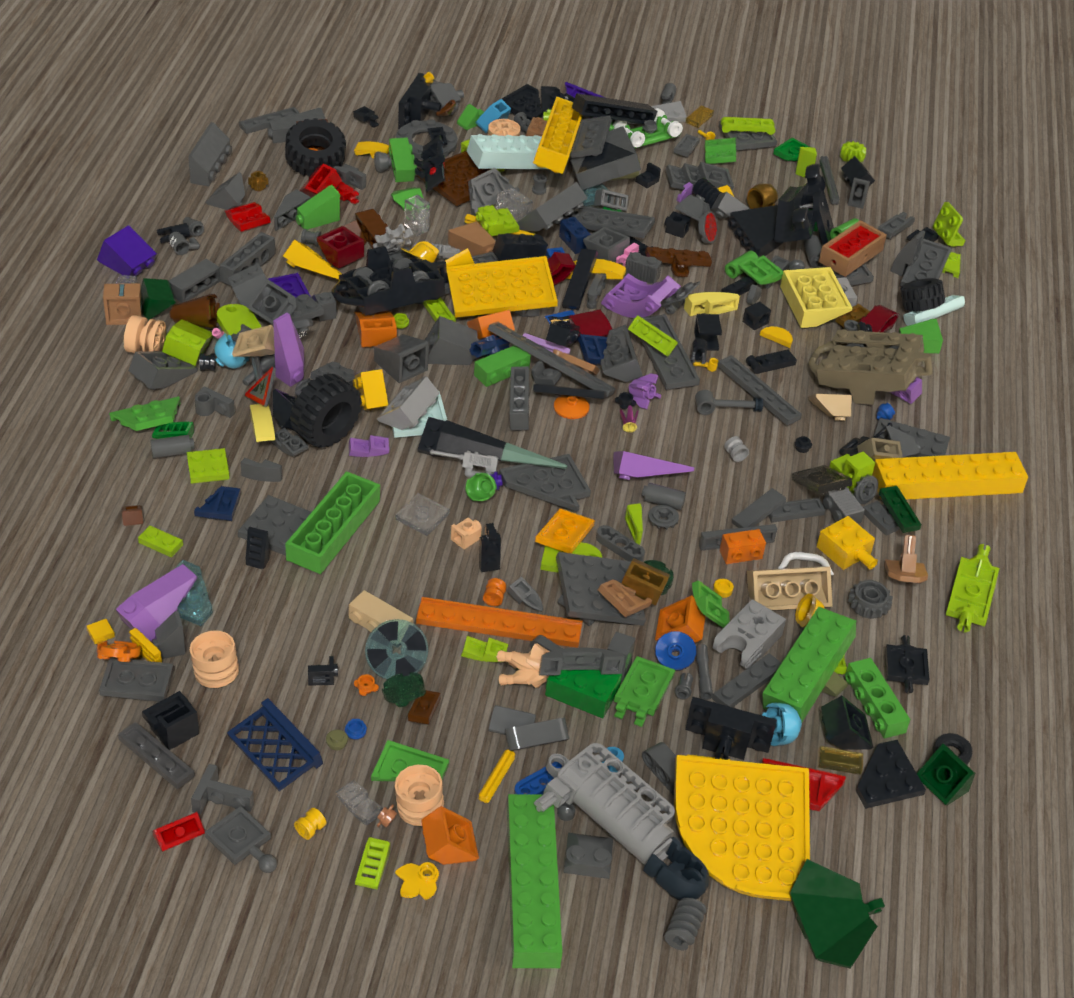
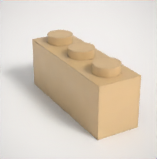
(372, 611)

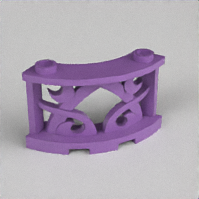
(637, 290)

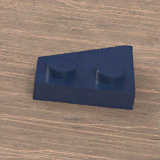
(592, 347)
(220, 504)

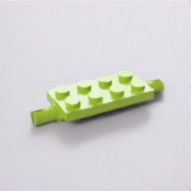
(973, 590)

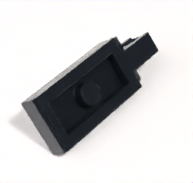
(489, 549)

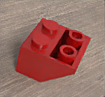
(321, 179)

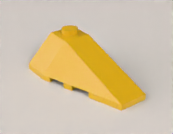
(305, 258)

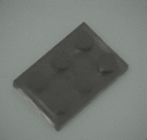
(822, 479)

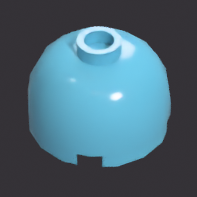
(223, 350)
(787, 724)

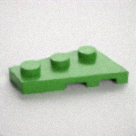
(398, 757)

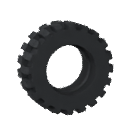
(314, 133)
(325, 410)

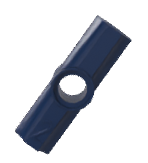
(488, 346)

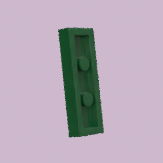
(900, 509)

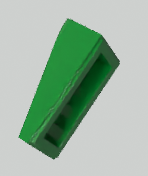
(174, 429)

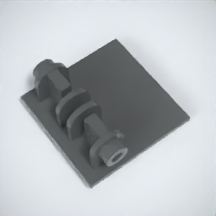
(678, 298)

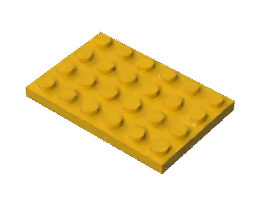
(501, 286)

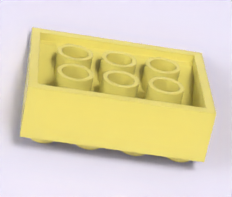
(814, 295)

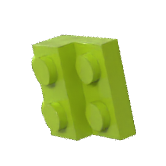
(496, 221)

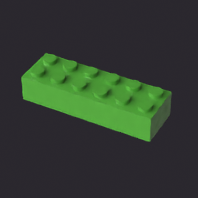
(332, 522)
(811, 661)

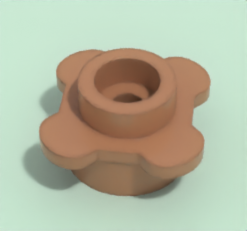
(386, 816)

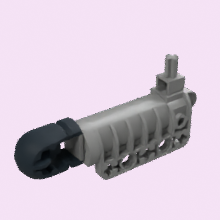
(626, 816)

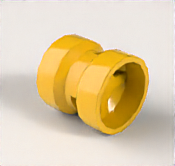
(310, 823)

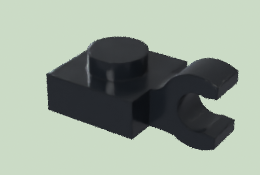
(365, 114)

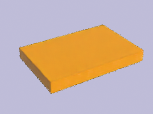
(565, 531)

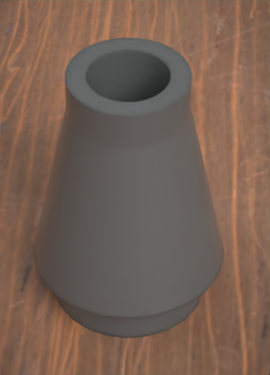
(195, 227)

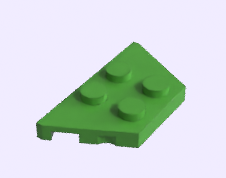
(148, 415)

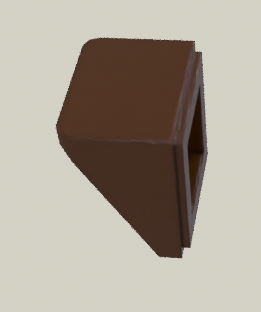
(132, 515)

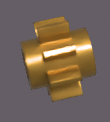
(258, 180)

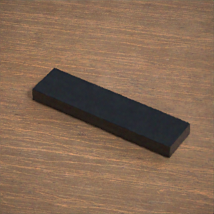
(579, 279)
(569, 391)

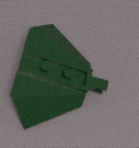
(833, 914)

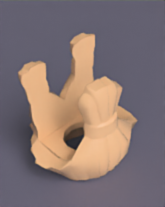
(526, 663)

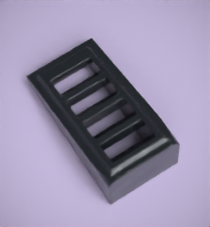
(257, 550)

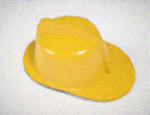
(424, 251)
(806, 609)

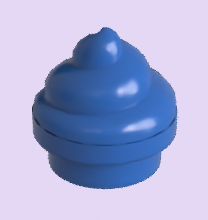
(885, 411)

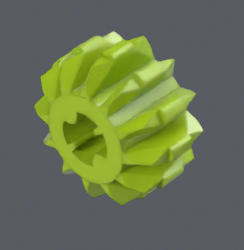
(853, 149)

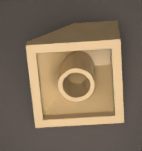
(255, 342)
(833, 405)

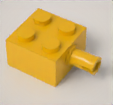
(847, 544)

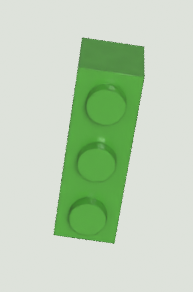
(402, 159)
(498, 365)

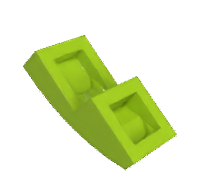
(481, 650)

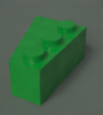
(584, 690)

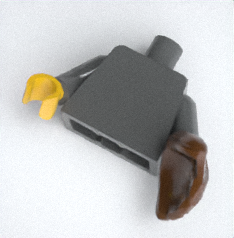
(445, 94)

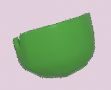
(481, 487)

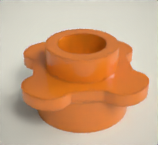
(366, 684)

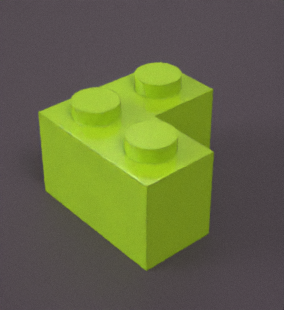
(854, 467)

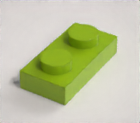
(160, 541)

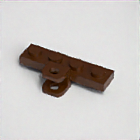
(680, 259)

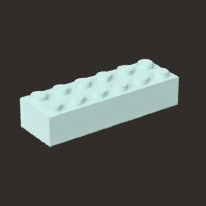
(504, 151)

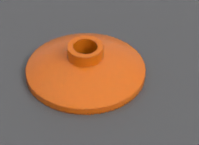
(571, 406)

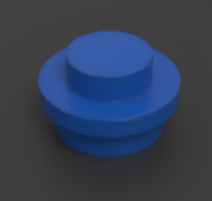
(355, 729)

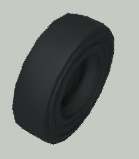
(958, 742)

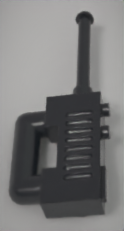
(851, 447)

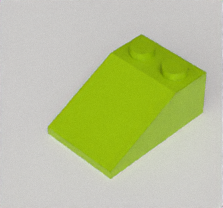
(187, 341)

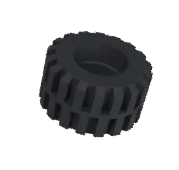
(922, 294)

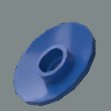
(675, 642)

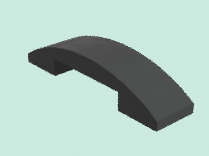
(581, 659)

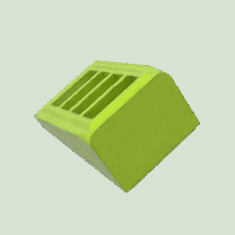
(634, 521)
(377, 849)

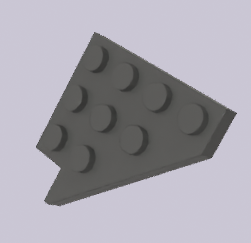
(548, 483)

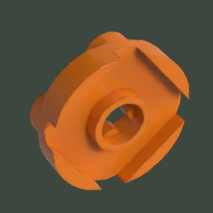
(121, 649)

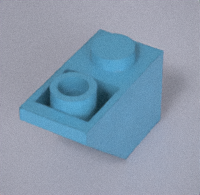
(496, 111)

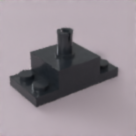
(416, 102)
(729, 729)

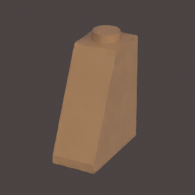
(472, 237)

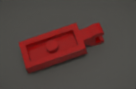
(347, 193)

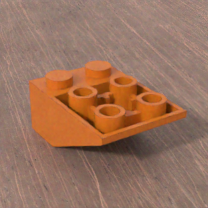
(375, 328)

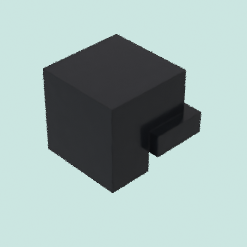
(172, 720)

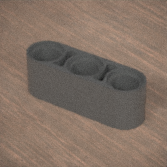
(537, 734)
(662, 763)

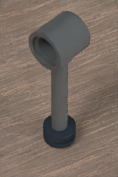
(706, 403)

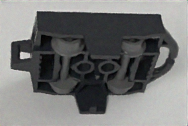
(390, 283)

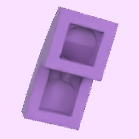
(367, 448)

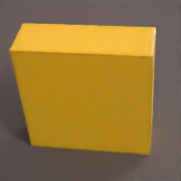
(100, 631)

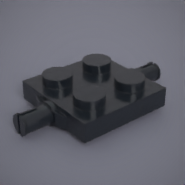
(907, 664)

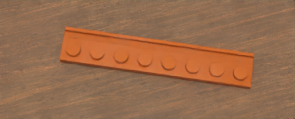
(498, 621)

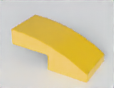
(370, 147)

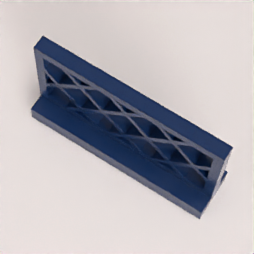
(292, 737)

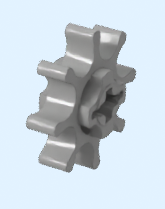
(394, 239)

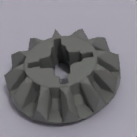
(869, 491)
(663, 511)

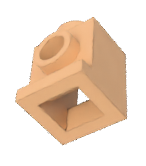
(469, 531)

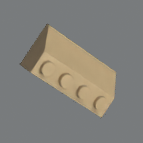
(786, 587)

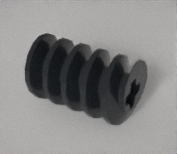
(706, 190)

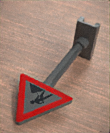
(262, 388)

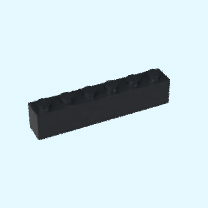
(617, 109)

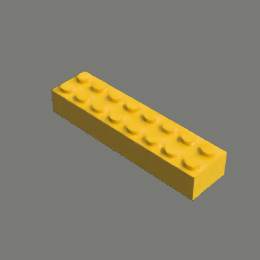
(558, 136)
(952, 475)

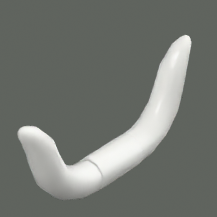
(804, 556)

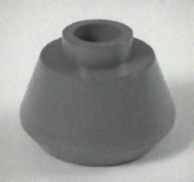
(381, 161)

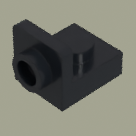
(650, 176)
(322, 673)

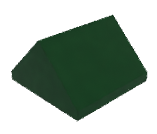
(156, 296)
(946, 775)

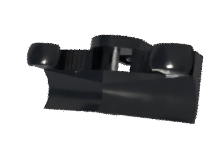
(794, 219)

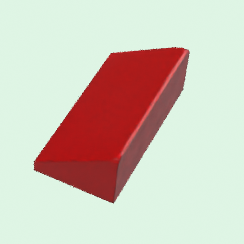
(178, 831)

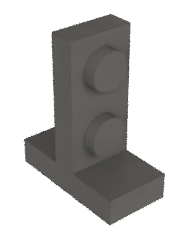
(219, 793)

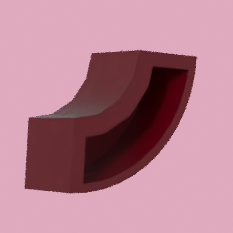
(560, 266)
(880, 318)

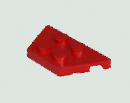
(821, 784)

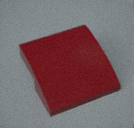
(592, 323)

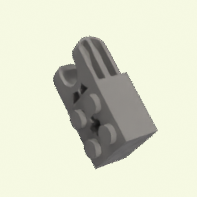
(751, 632)

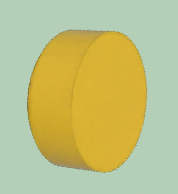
(723, 587)

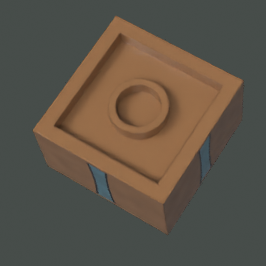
(122, 302)

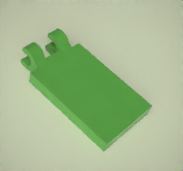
(643, 689)

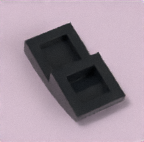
(434, 132)
(929, 234)

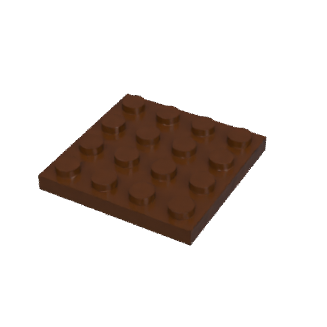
(457, 173)

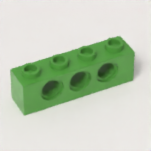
(877, 698)

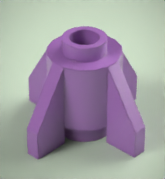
(643, 390)

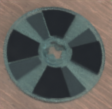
(396, 633)

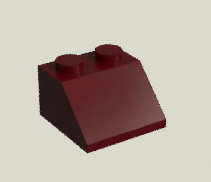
(341, 246)

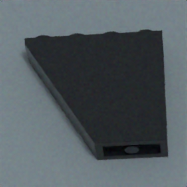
(755, 229)

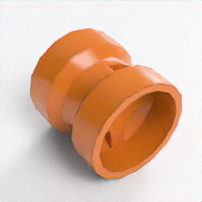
(494, 592)

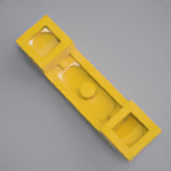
(612, 269)

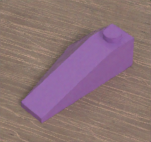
(288, 351)
(636, 465)
(156, 601)

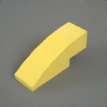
(711, 303)
(262, 422)

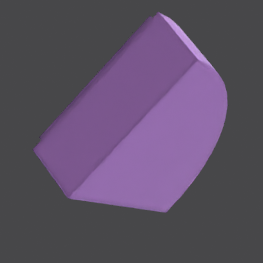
(686, 192)

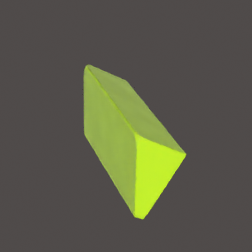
(806, 157)

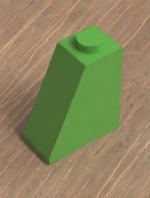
(320, 209)
(931, 334)

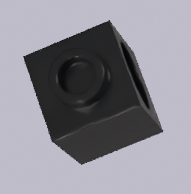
(677, 224)
(756, 315)

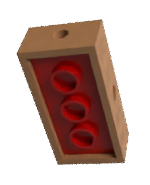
(852, 248)

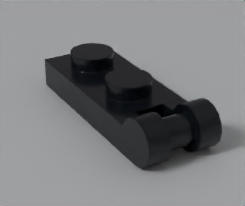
(771, 361)

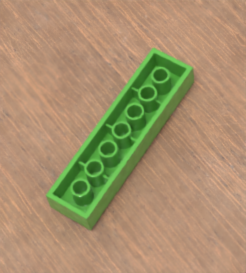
(533, 884)

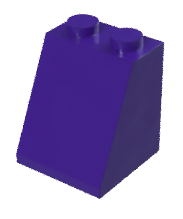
(126, 253)

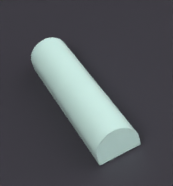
(951, 304)

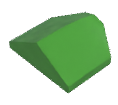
(400, 196)

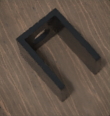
(708, 327)

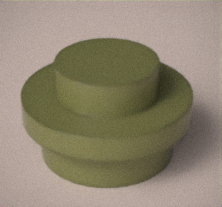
(336, 739)

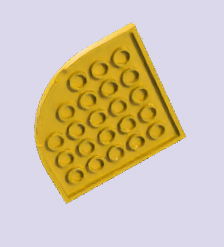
(745, 822)

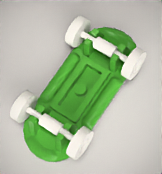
(664, 131)

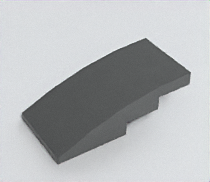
(689, 173)

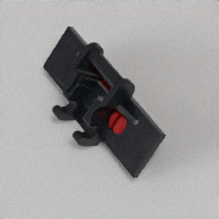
(433, 164)

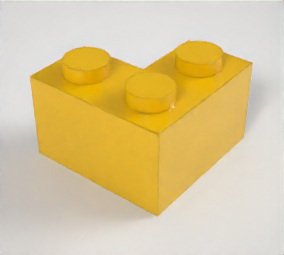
(372, 389)

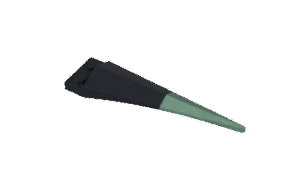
(457, 439)

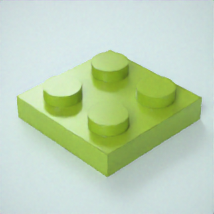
(207, 465)

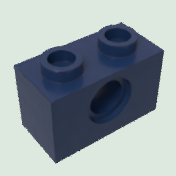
(573, 233)

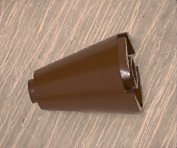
(198, 311)

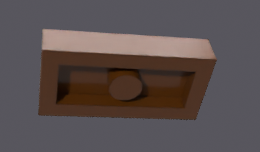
(424, 707)

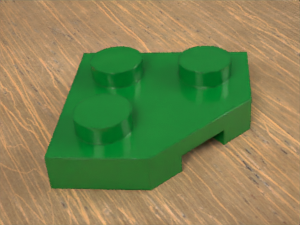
(789, 150)

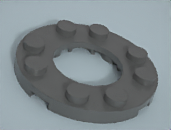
(410, 129)

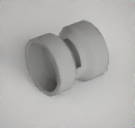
(736, 449)

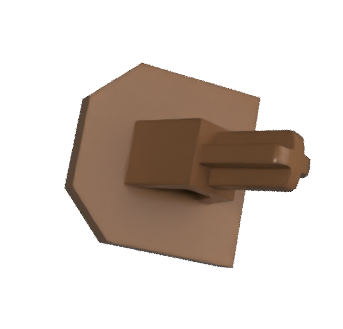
(906, 568)

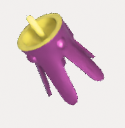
(629, 423)

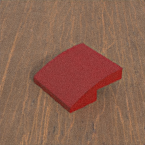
(247, 216)

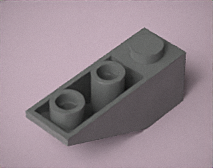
(288, 208)

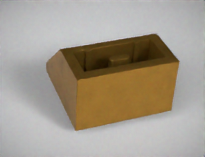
(645, 580)

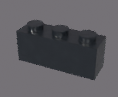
(519, 246)

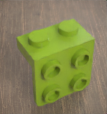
(948, 224)

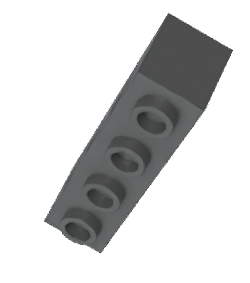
(256, 251)
(519, 398)

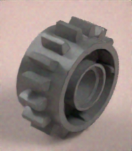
(870, 599)

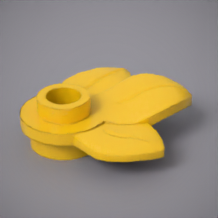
(415, 880)

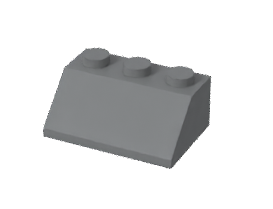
(409, 404)

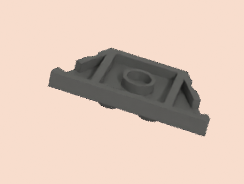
(485, 187)

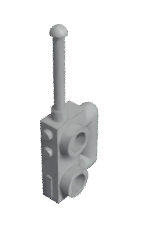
(471, 459)

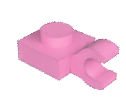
(632, 248)

